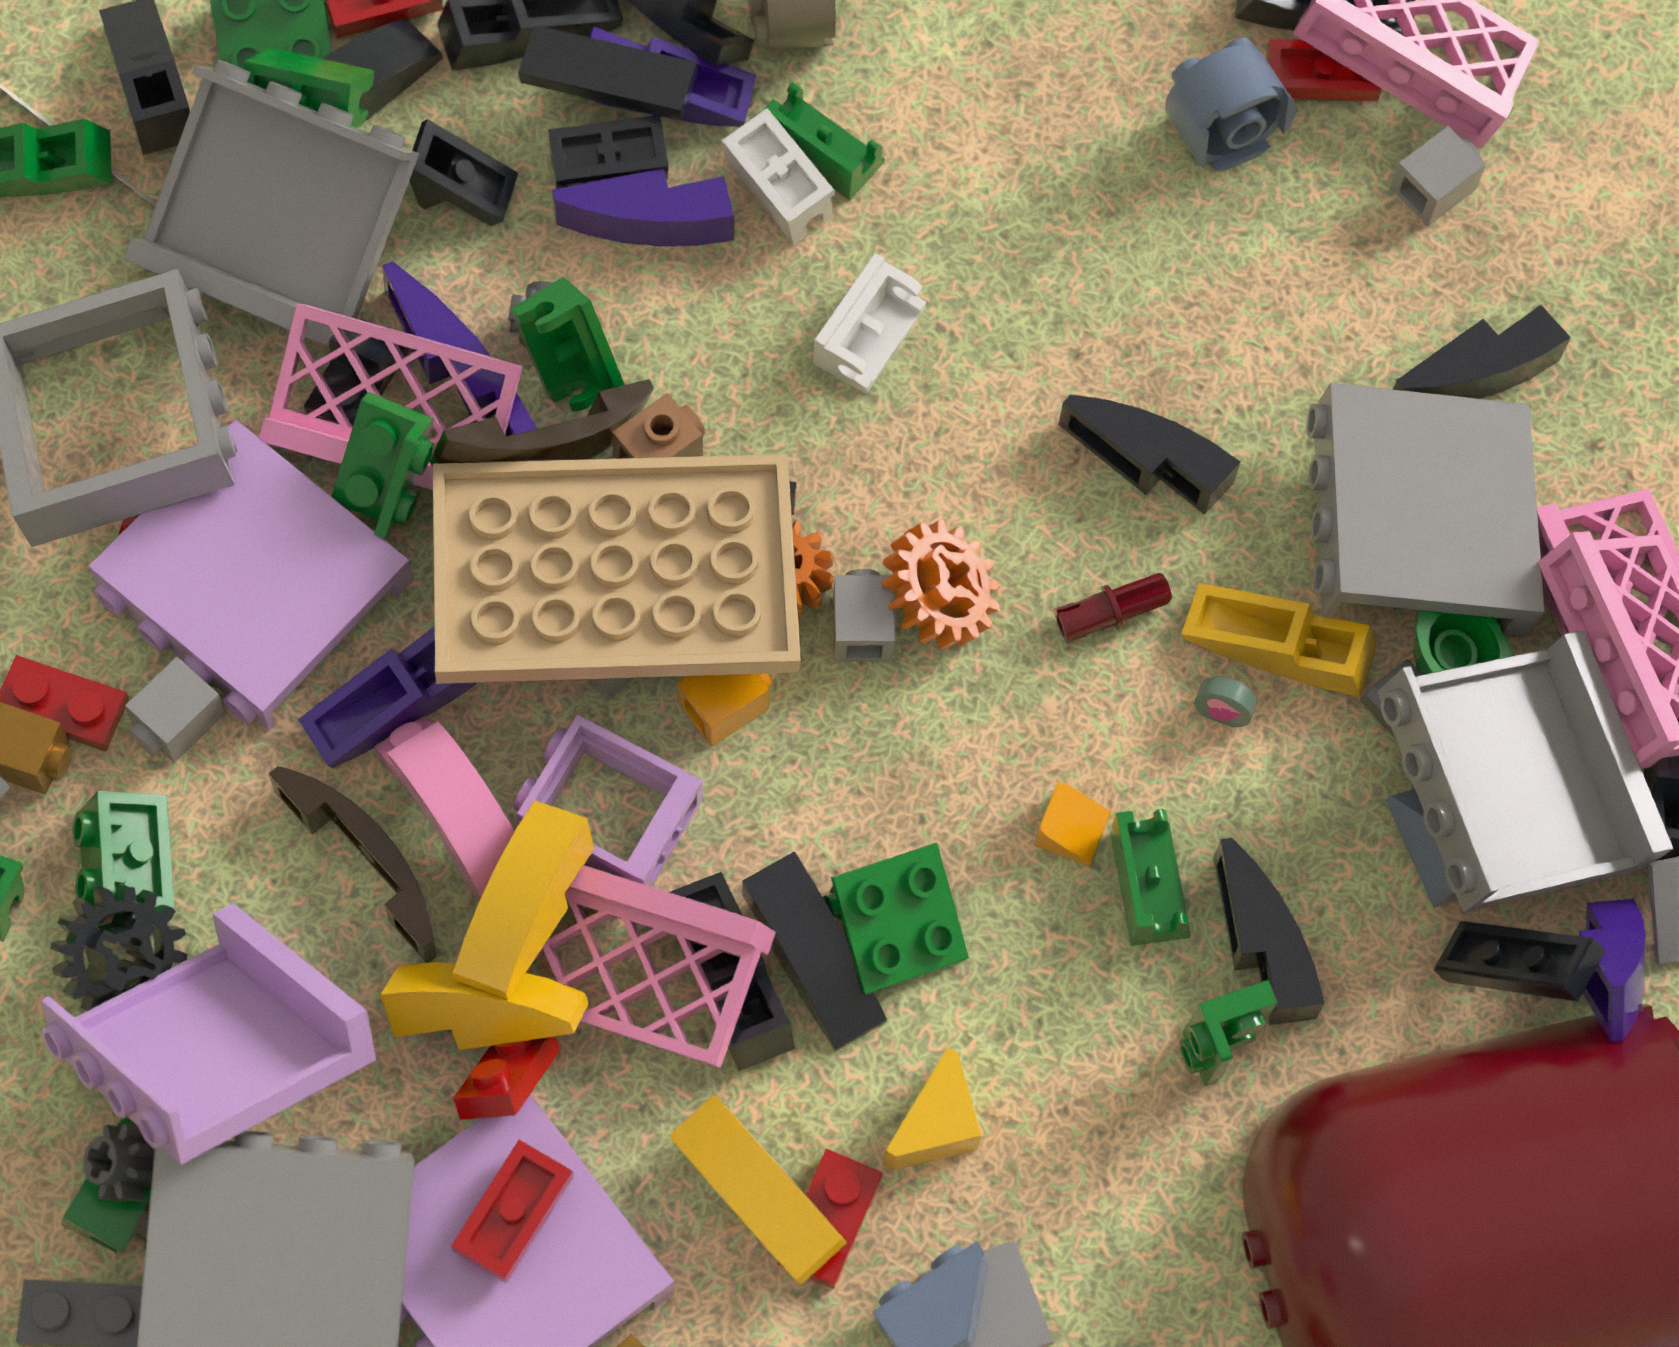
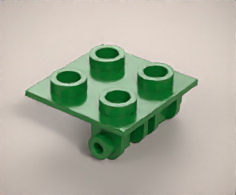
(255, 25)
(898, 917)

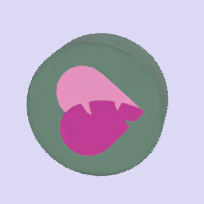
(1225, 701)

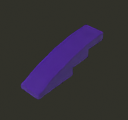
(428, 317)

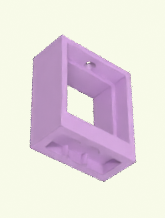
(681, 790)

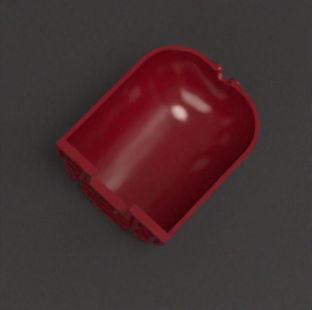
(1477, 1196)

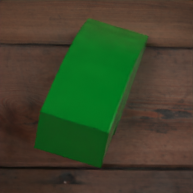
(54, 158)

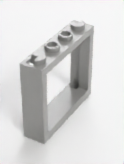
(137, 487)

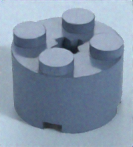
(1228, 105)

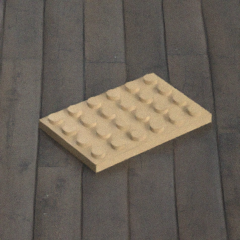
(614, 569)

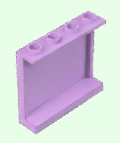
(250, 578)
(215, 1040)
(573, 1283)

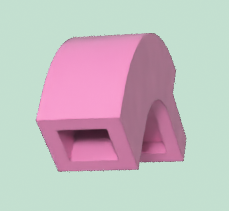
(450, 796)

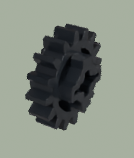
(130, 930)

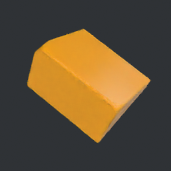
(1072, 824)

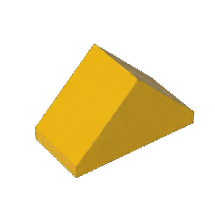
(939, 1121)

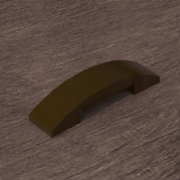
(567, 440)
(317, 805)

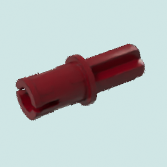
(1112, 607)

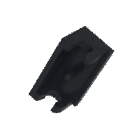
(607, 150)

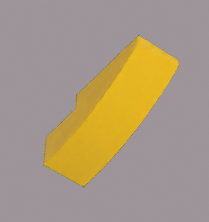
(1281, 638)
(523, 899)
(430, 1000)
(757, 1189)

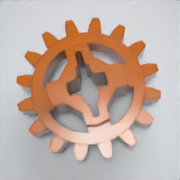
(941, 584)

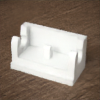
(778, 175)
(869, 324)

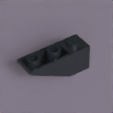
(147, 73)

